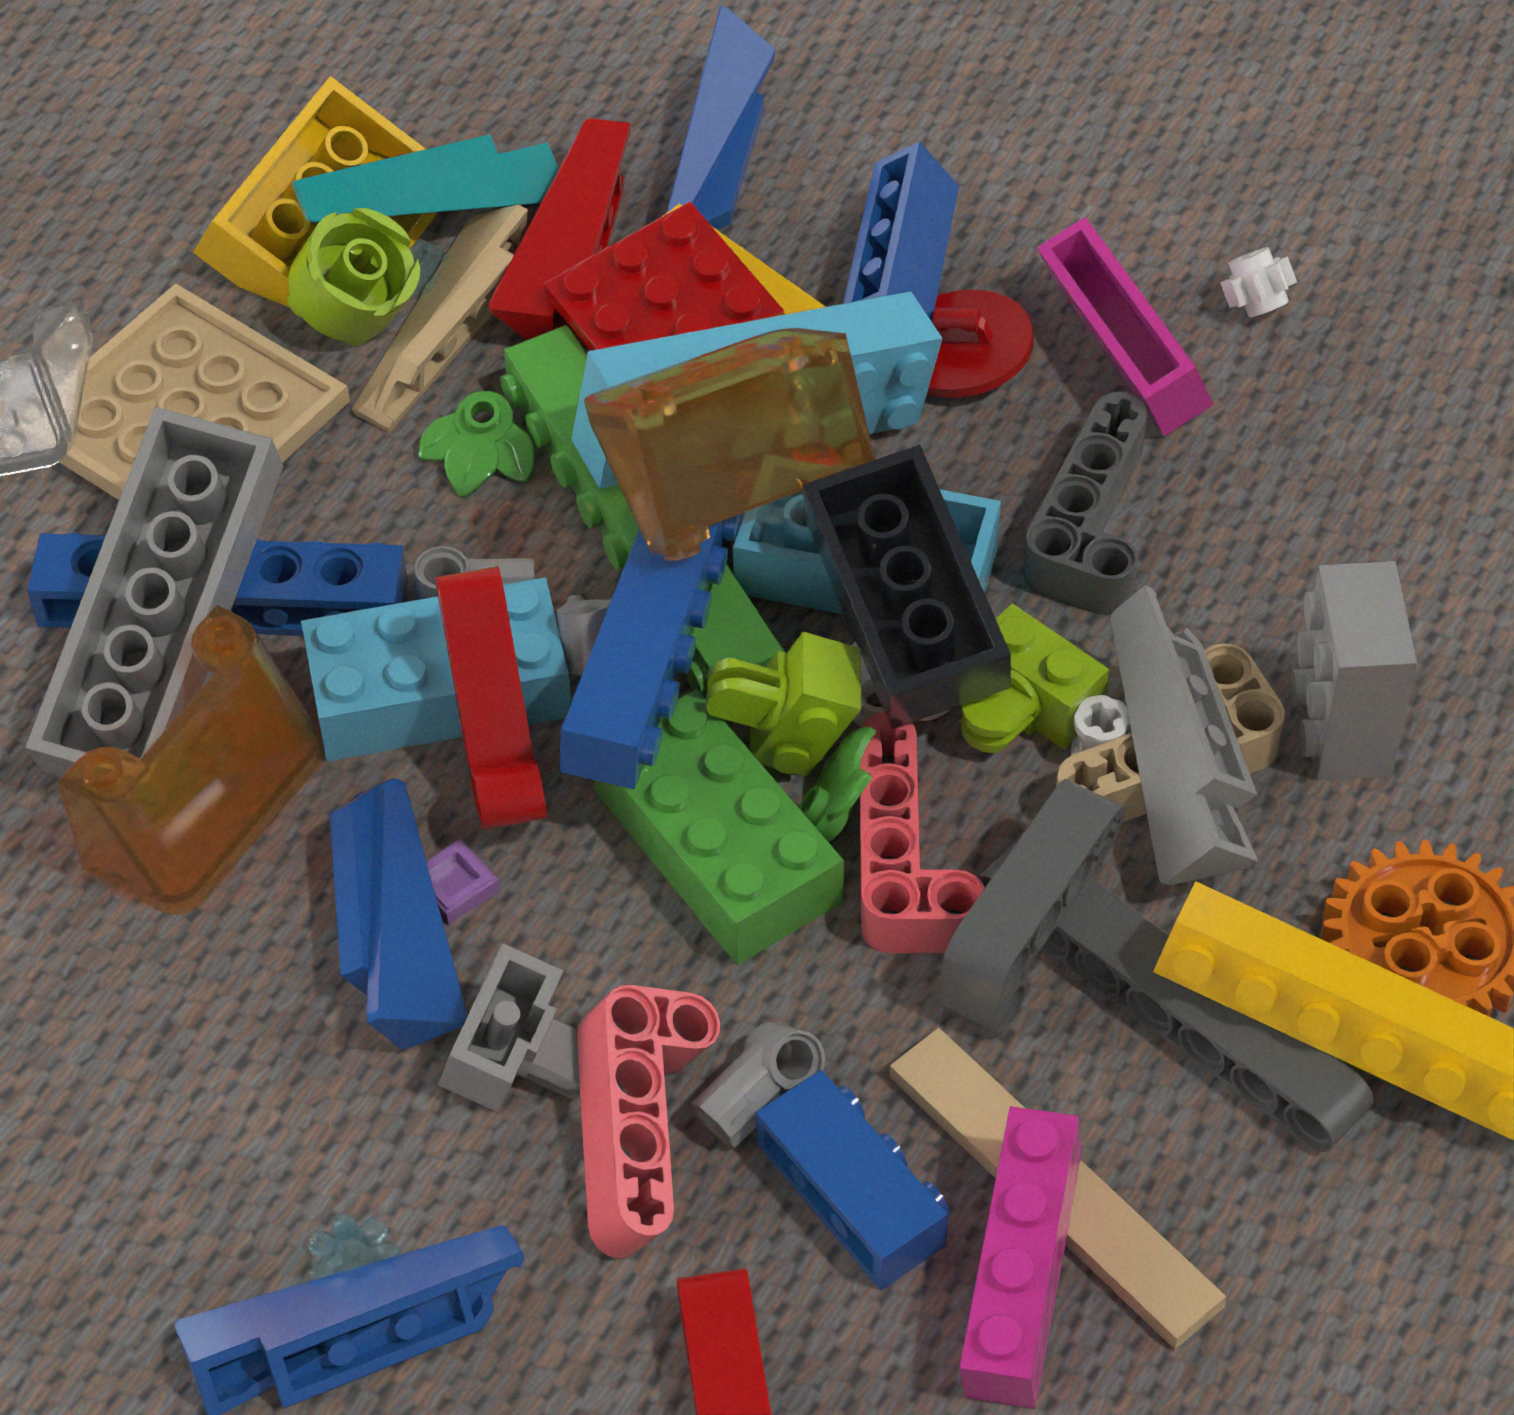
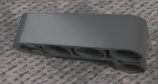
(1065, 542)
(1024, 903)

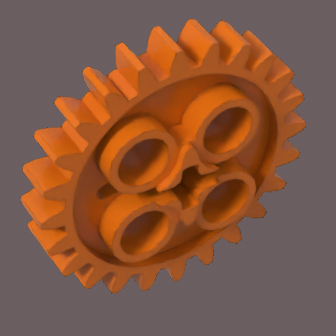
(1425, 929)

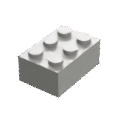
(1353, 670)

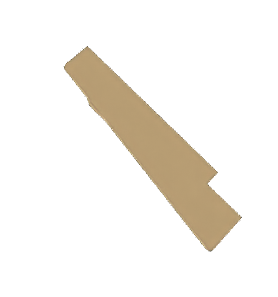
(443, 317)

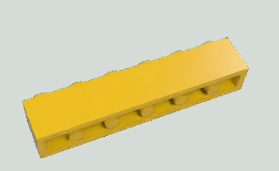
(1344, 1006)

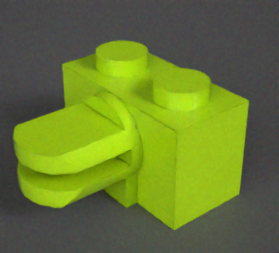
(1045, 690)
(793, 703)

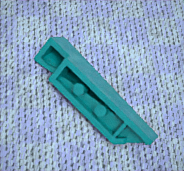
(433, 180)

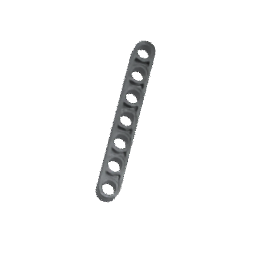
(1281, 1076)

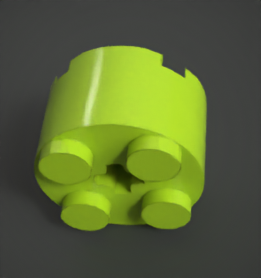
(353, 275)

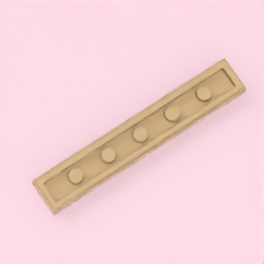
(1102, 1226)

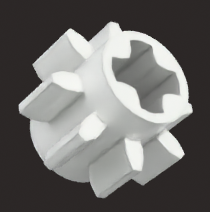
(1258, 282)

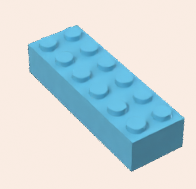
(887, 338)

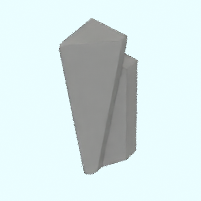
(1182, 746)

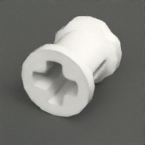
(1099, 721)

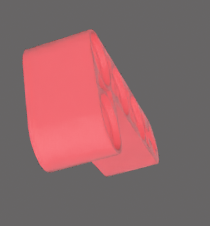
(893, 831)
(633, 1197)

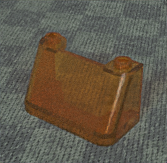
(730, 432)
(206, 786)

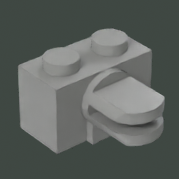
(513, 1035)

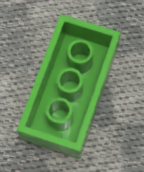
(727, 834)

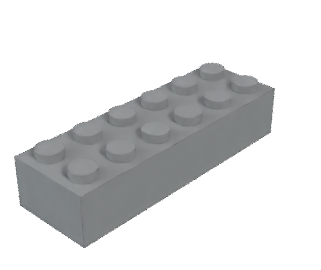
(162, 568)

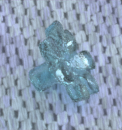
(349, 1246)

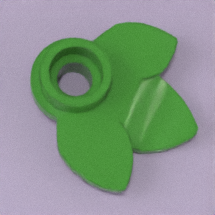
(479, 449)
(838, 785)

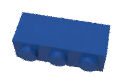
(853, 1178)

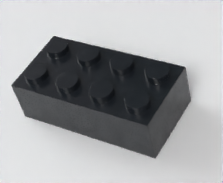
(907, 586)

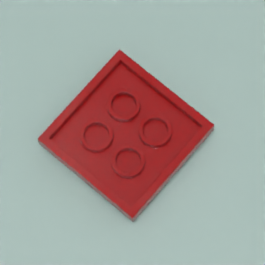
(659, 284)

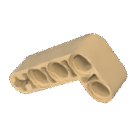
(1252, 710)

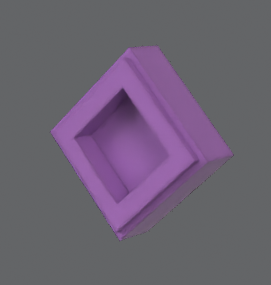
(460, 881)

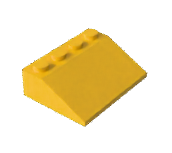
(263, 222)

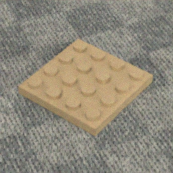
(200, 365)

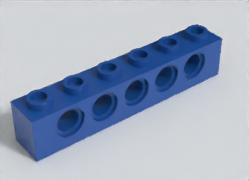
(277, 592)

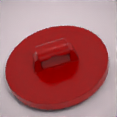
(982, 342)

